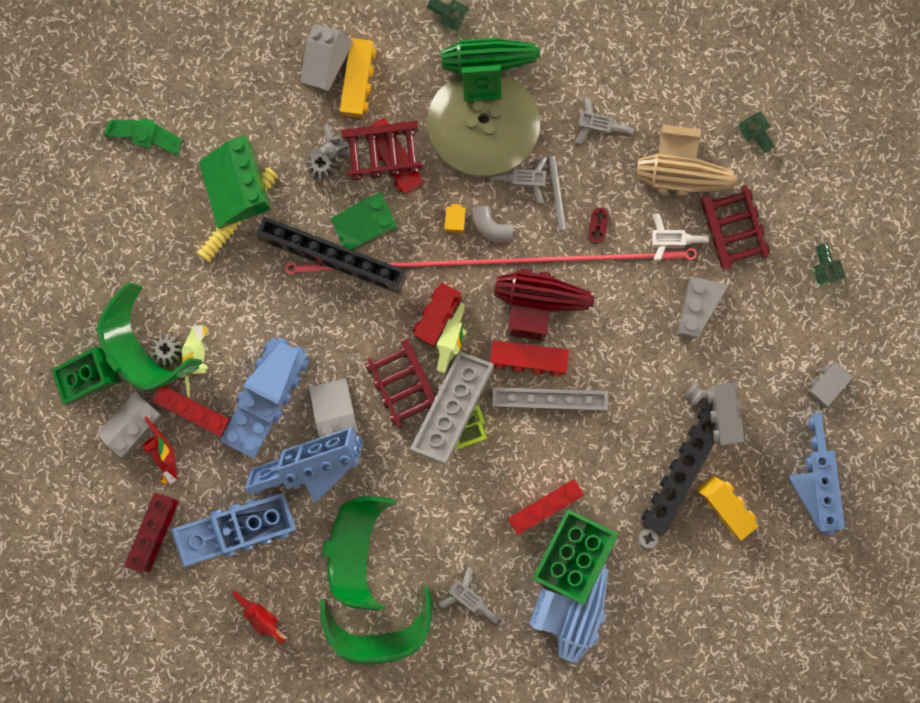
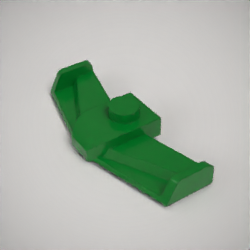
(143, 134)

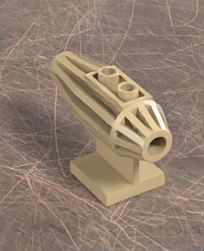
(678, 167)

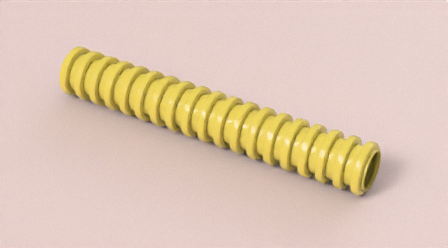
(220, 236)

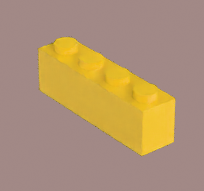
(357, 77)

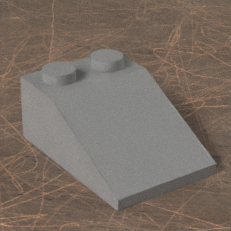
(324, 56)
(333, 407)

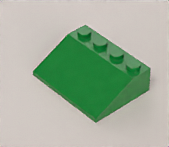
(234, 182)
(575, 556)

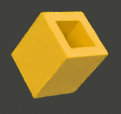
(455, 219)

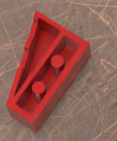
(436, 314)

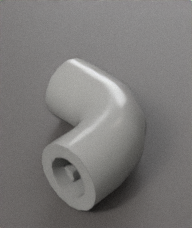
(489, 228)

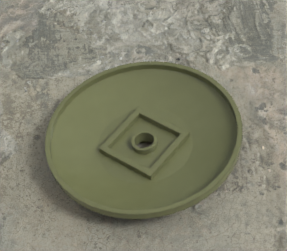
(487, 147)

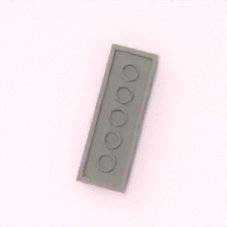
(452, 408)

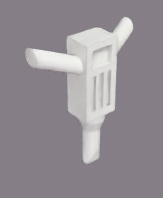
(671, 238)

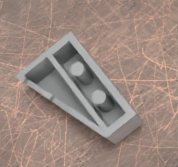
(699, 305)
(726, 414)

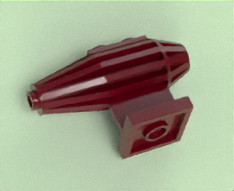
(534, 297)

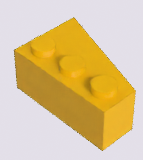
(728, 506)

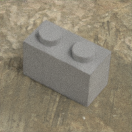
(829, 384)

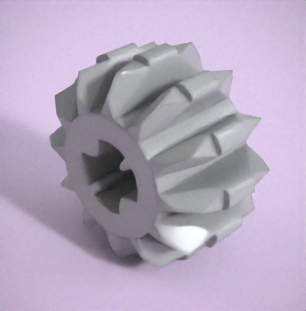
(314, 168)
(160, 355)

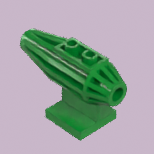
(482, 62)

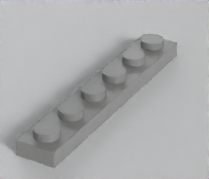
(550, 399)

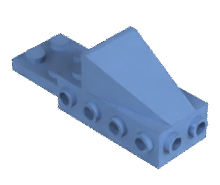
(265, 396)
(316, 464)
(810, 486)
(234, 529)

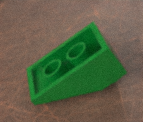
(364, 222)
(84, 376)

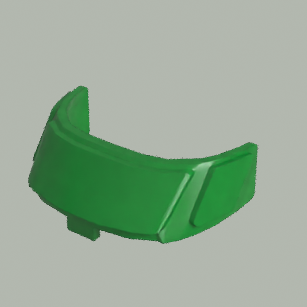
(125, 352)
(349, 551)
(379, 647)

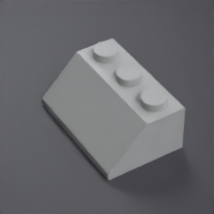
(128, 426)

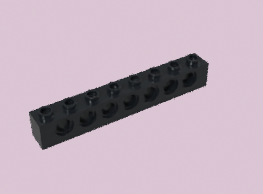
(331, 255)
(650, 519)

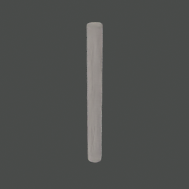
(557, 193)

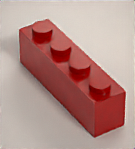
(404, 182)
(529, 357)
(191, 410)
(545, 507)

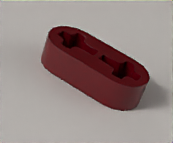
(593, 225)

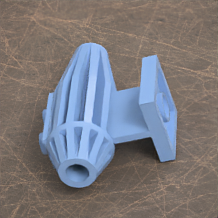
(570, 620)

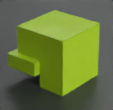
(473, 431)

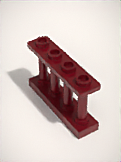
(371, 134)
(715, 224)
(413, 368)
(151, 533)

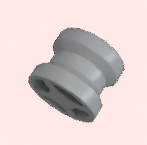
(694, 394)
(644, 537)

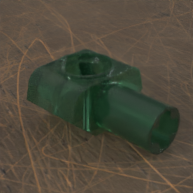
(445, 10)
(759, 135)
(826, 261)

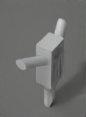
(598, 123)
(334, 145)
(528, 178)
(461, 592)

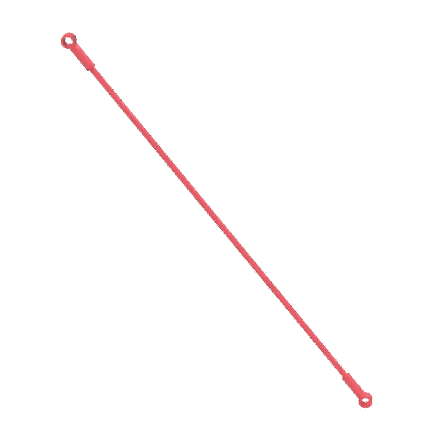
(666, 255)

